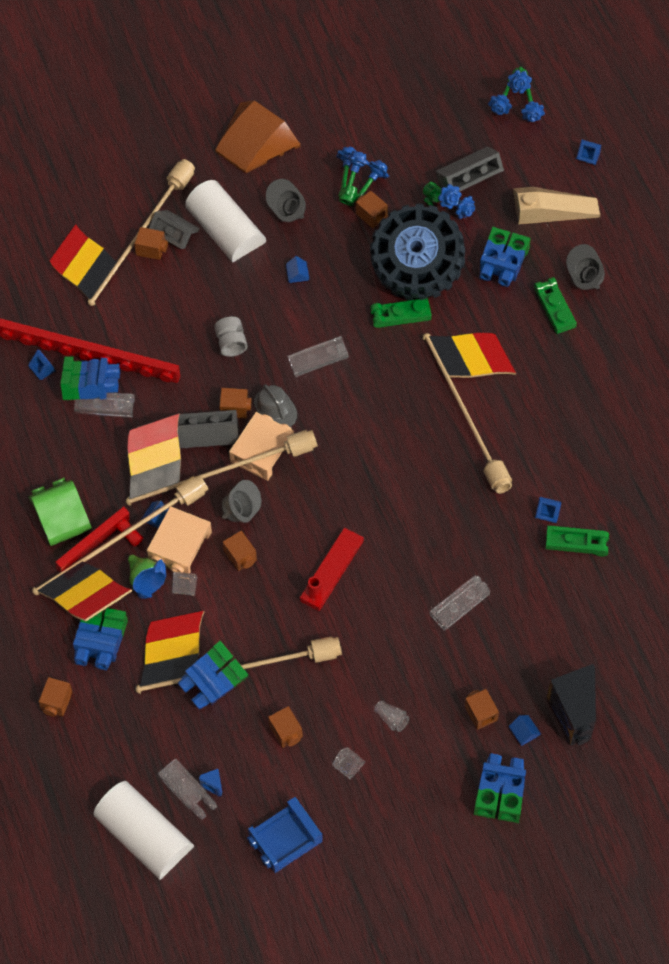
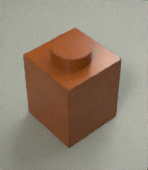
(371, 209)
(150, 243)
(235, 400)
(240, 551)
(55, 697)
(481, 708)
(285, 727)

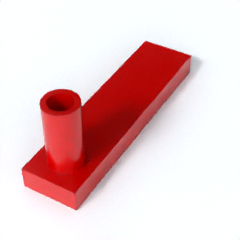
(118, 521)
(331, 569)

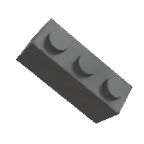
(471, 169)
(208, 429)

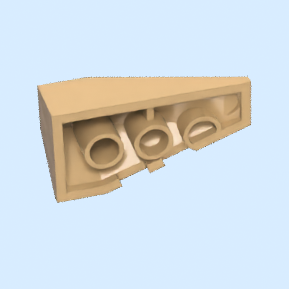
(546, 205)

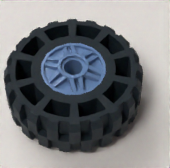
(417, 252)

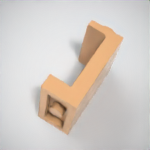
(260, 437)
(178, 540)

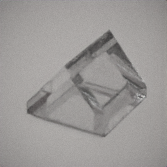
(184, 583)
(348, 762)

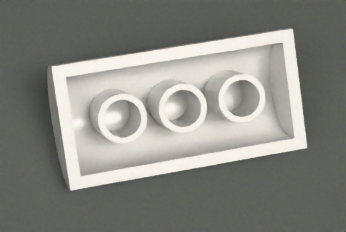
(224, 220)
(142, 829)

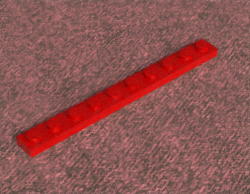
(87, 350)

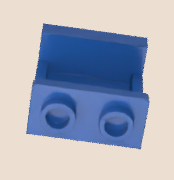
(285, 836)

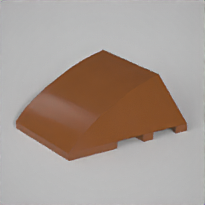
(255, 137)

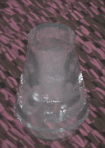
(392, 716)

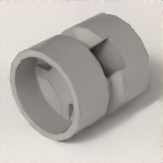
(231, 336)

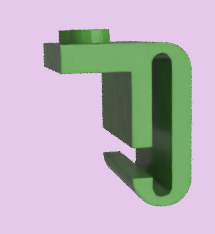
(60, 511)

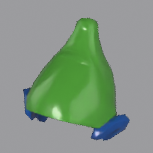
(146, 575)

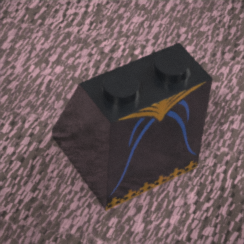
(574, 703)

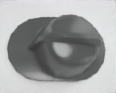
(285, 200)
(585, 267)
(276, 404)
(241, 502)

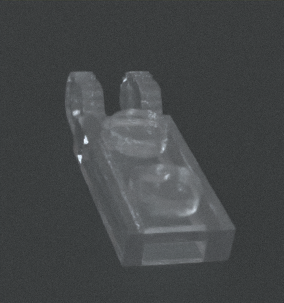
(186, 787)

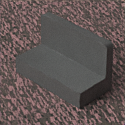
(175, 228)

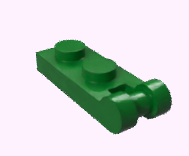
(555, 305)
(400, 313)
(577, 540)

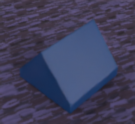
(588, 152)
(297, 270)
(41, 365)
(548, 509)
(157, 520)
(524, 729)
(211, 782)

